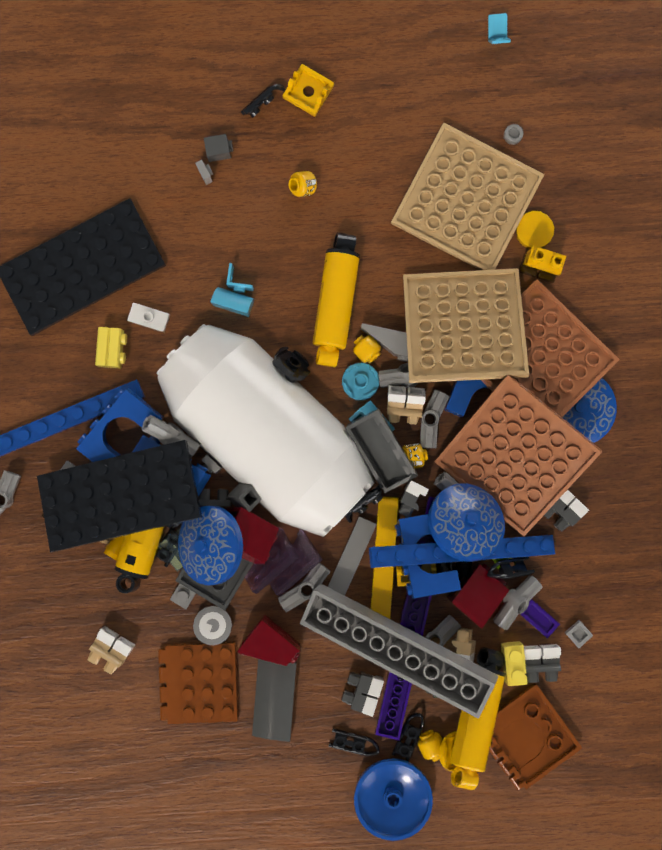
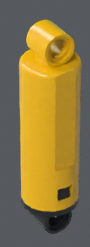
(336, 299)
(136, 558)
(474, 734)

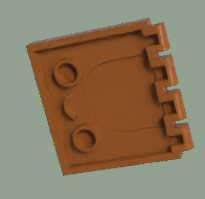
(198, 683)
(530, 738)

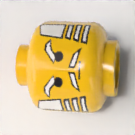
(302, 183)
(416, 454)

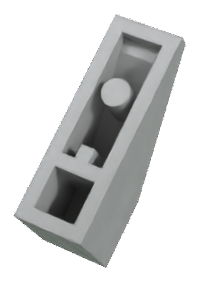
(391, 340)

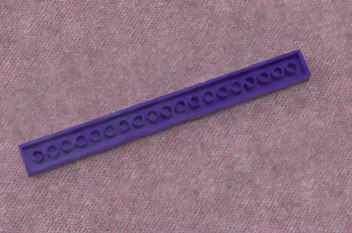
(396, 688)

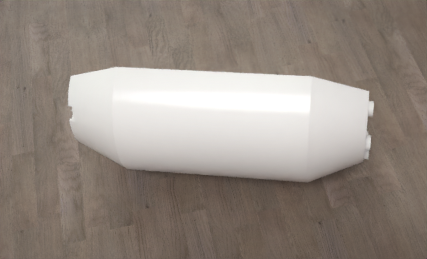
(264, 429)

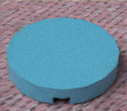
(360, 381)

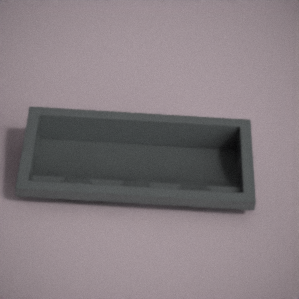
(381, 450)
(274, 701)

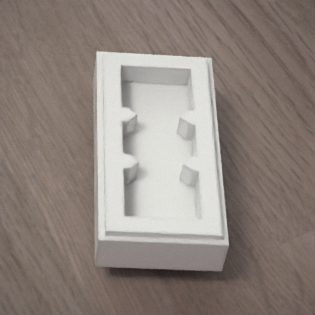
(148, 317)

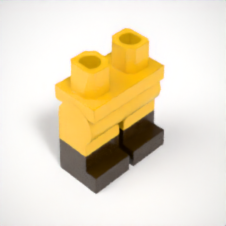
(546, 261)

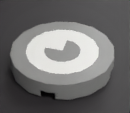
(212, 625)

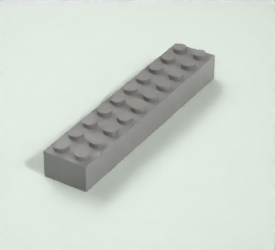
(399, 650)

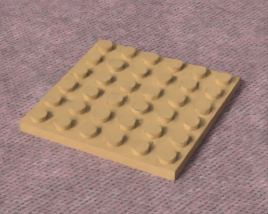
(467, 198)
(465, 326)

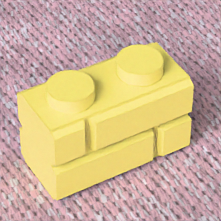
(110, 347)
(514, 663)

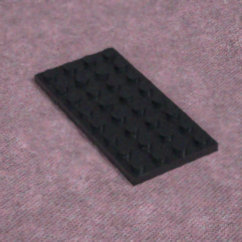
(80, 267)
(119, 496)

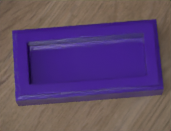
(540, 619)

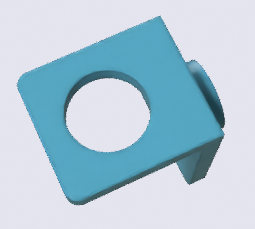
(497, 28)
(237, 287)

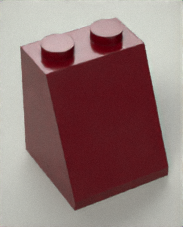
(256, 534)
(479, 594)
(270, 644)

